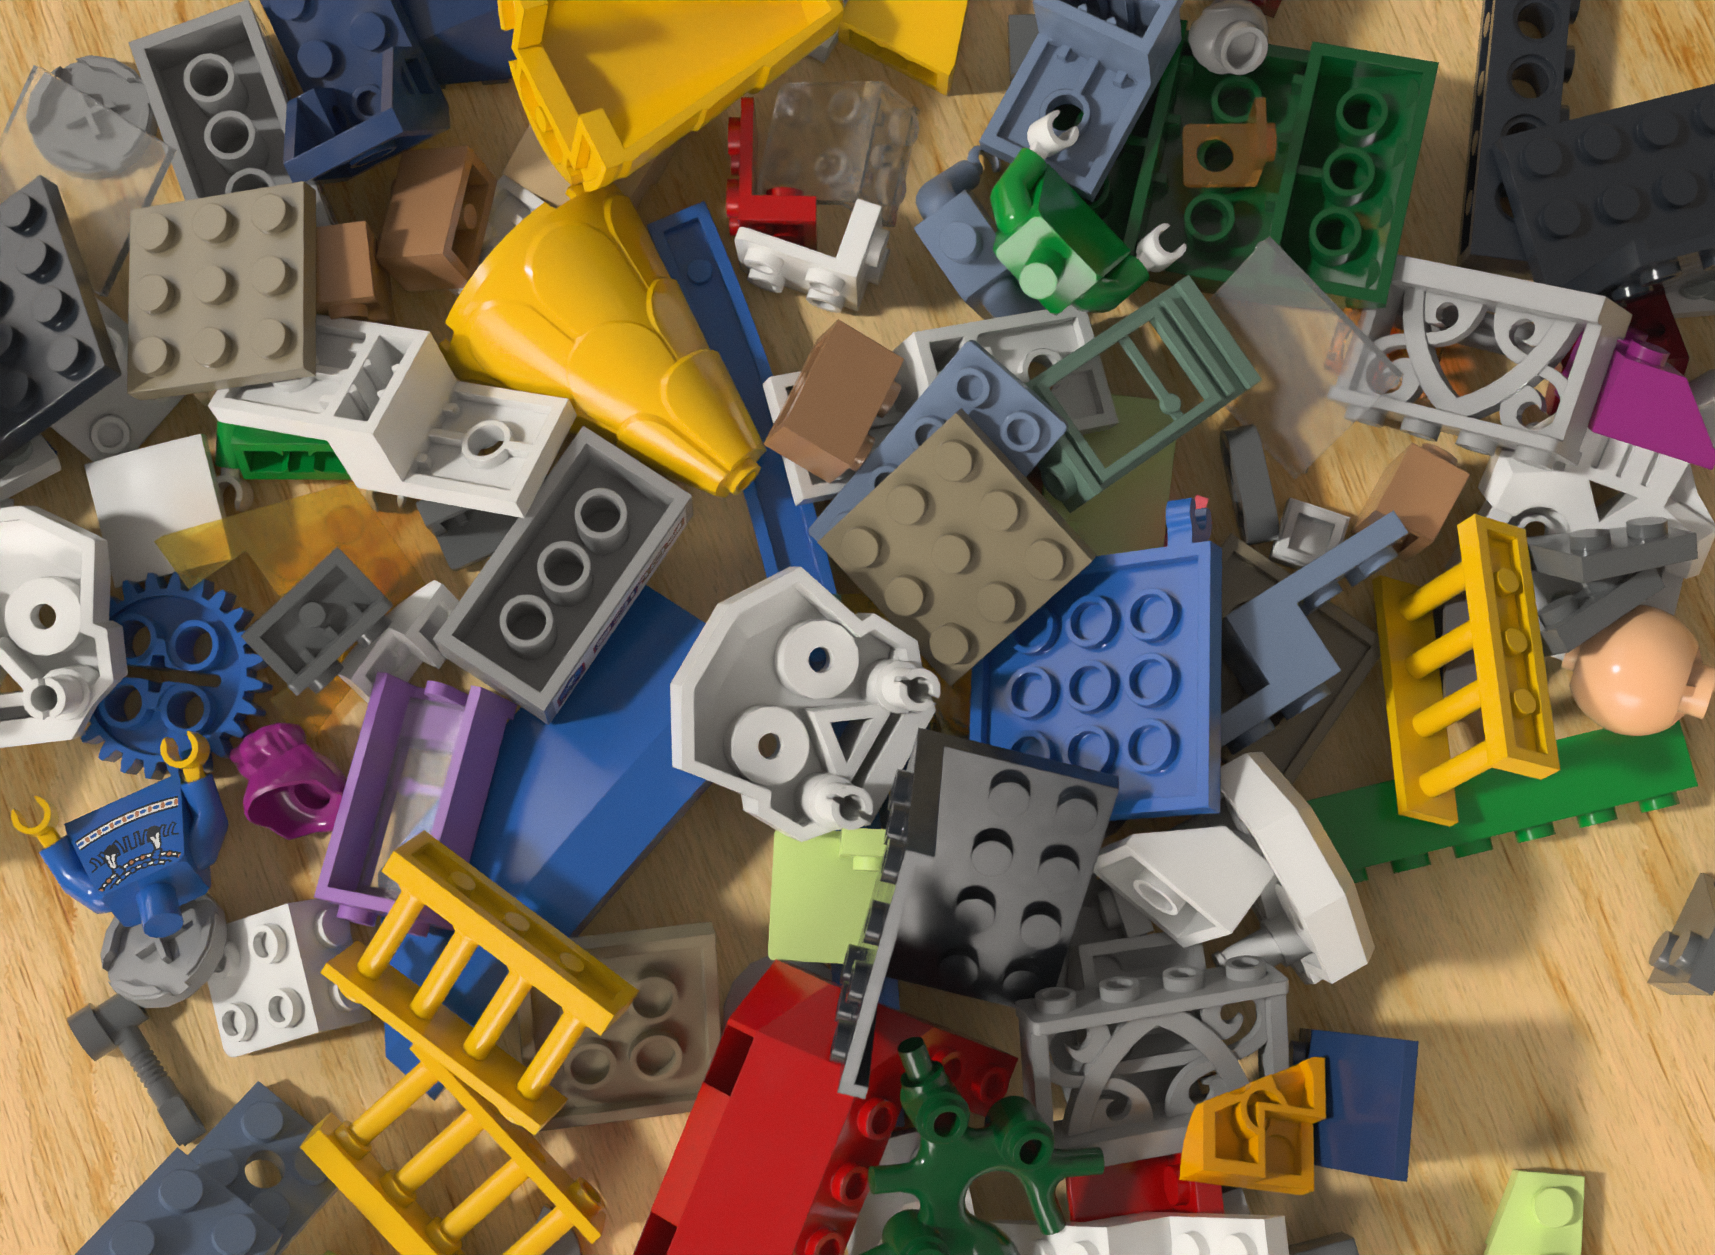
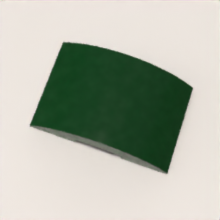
(1329, 198)

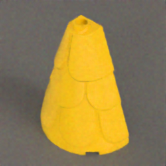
(635, 76)
(591, 316)

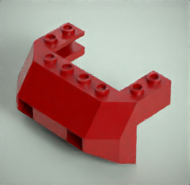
(772, 1146)

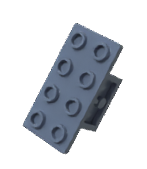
(992, 397)

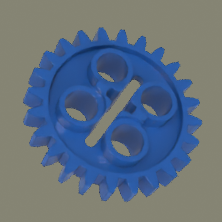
(175, 622)

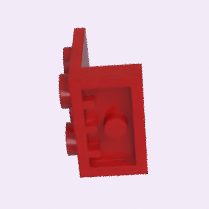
(779, 213)
(1138, 1188)

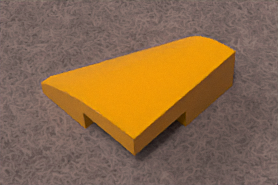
(1259, 1133)

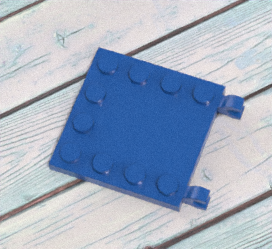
(1121, 674)

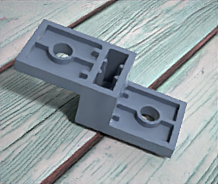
(1096, 58)
(1275, 645)
(207, 1203)

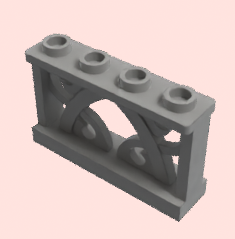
(1558, 321)
(1135, 1008)

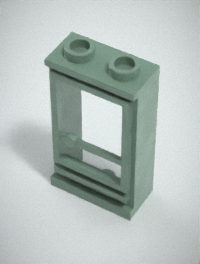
(1202, 350)

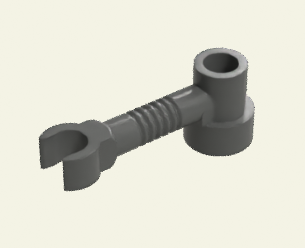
(116, 1025)

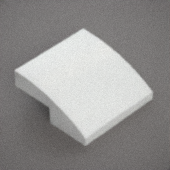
(149, 496)

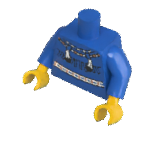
(143, 850)

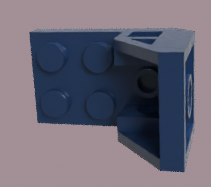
(361, 87)

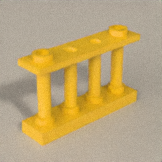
(1508, 664)
(513, 934)
(390, 1195)

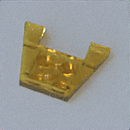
(285, 545)

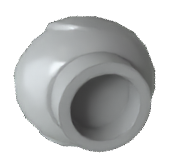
(1230, 37)

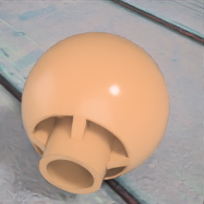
(1640, 673)

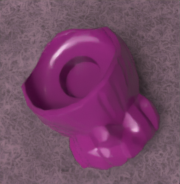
(288, 782)

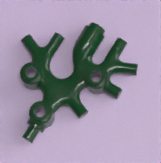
(956, 1155)

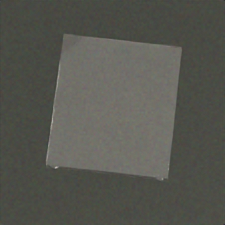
(93, 158)
(1309, 354)

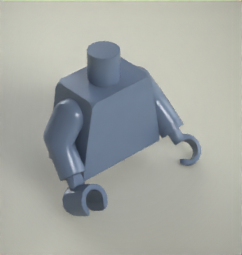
(963, 237)

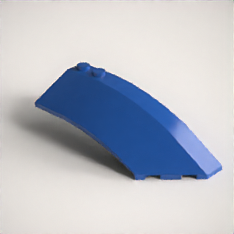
(574, 801)

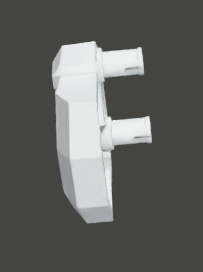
(1565, 503)
(79, 657)
(756, 679)
(1311, 903)

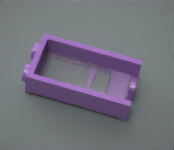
(415, 768)

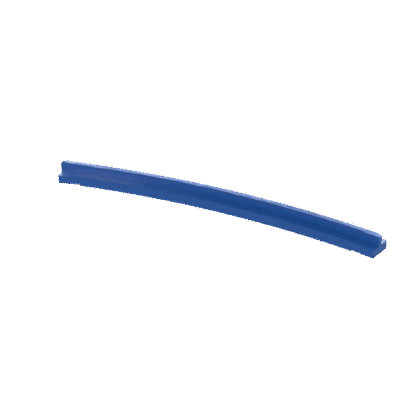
(703, 270)

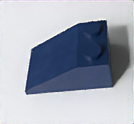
(1366, 1101)

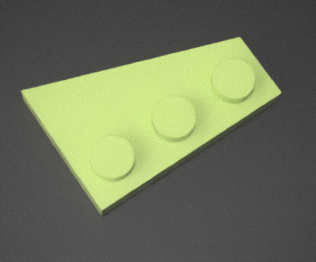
(1538, 1215)

